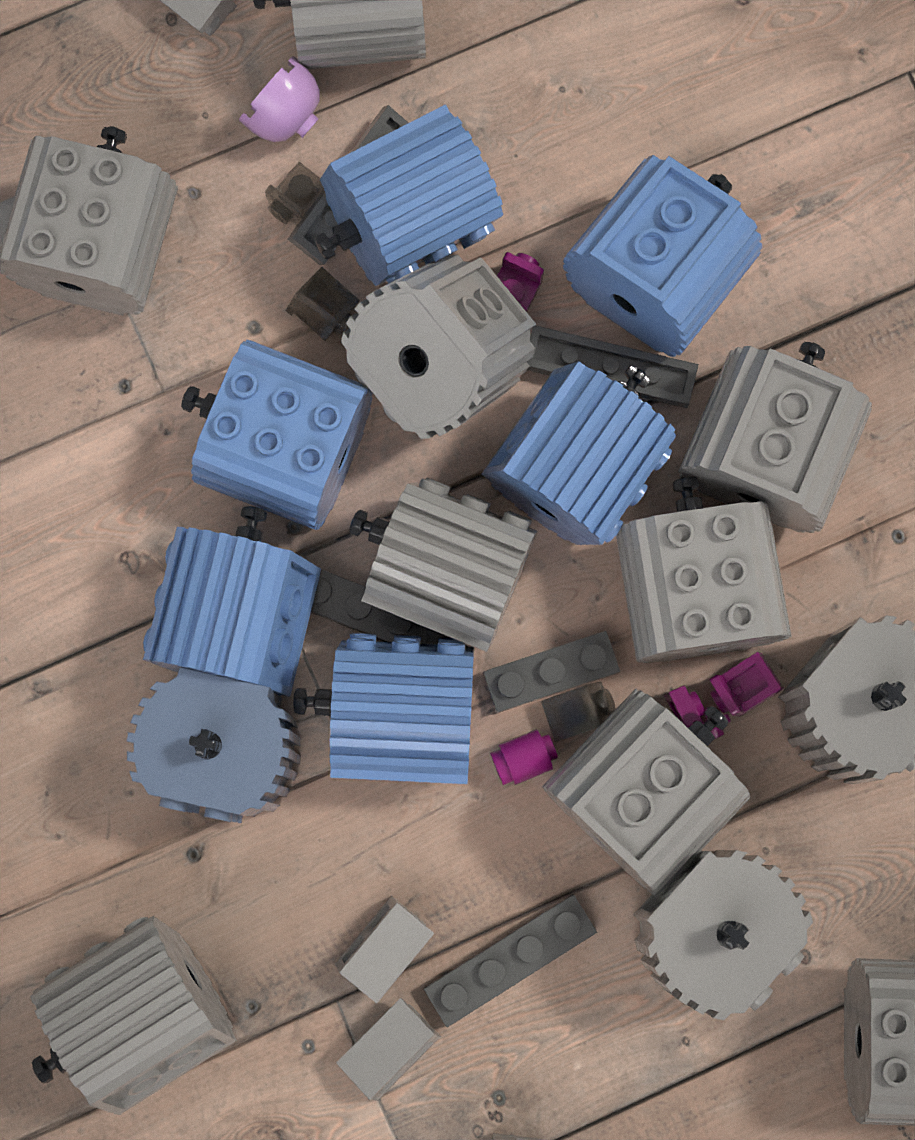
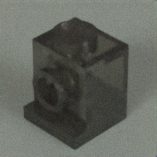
(323, 304)

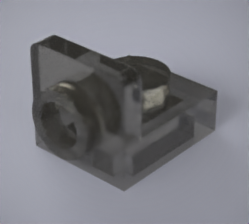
(294, 195)
(578, 710)

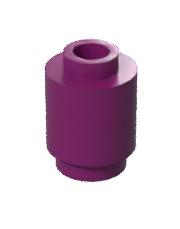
(524, 757)

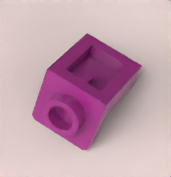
(521, 277)
(688, 708)

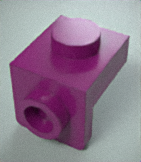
(745, 686)

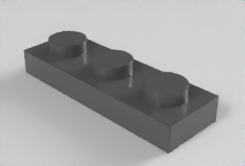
(551, 672)

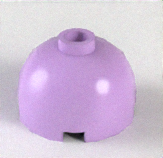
(285, 105)

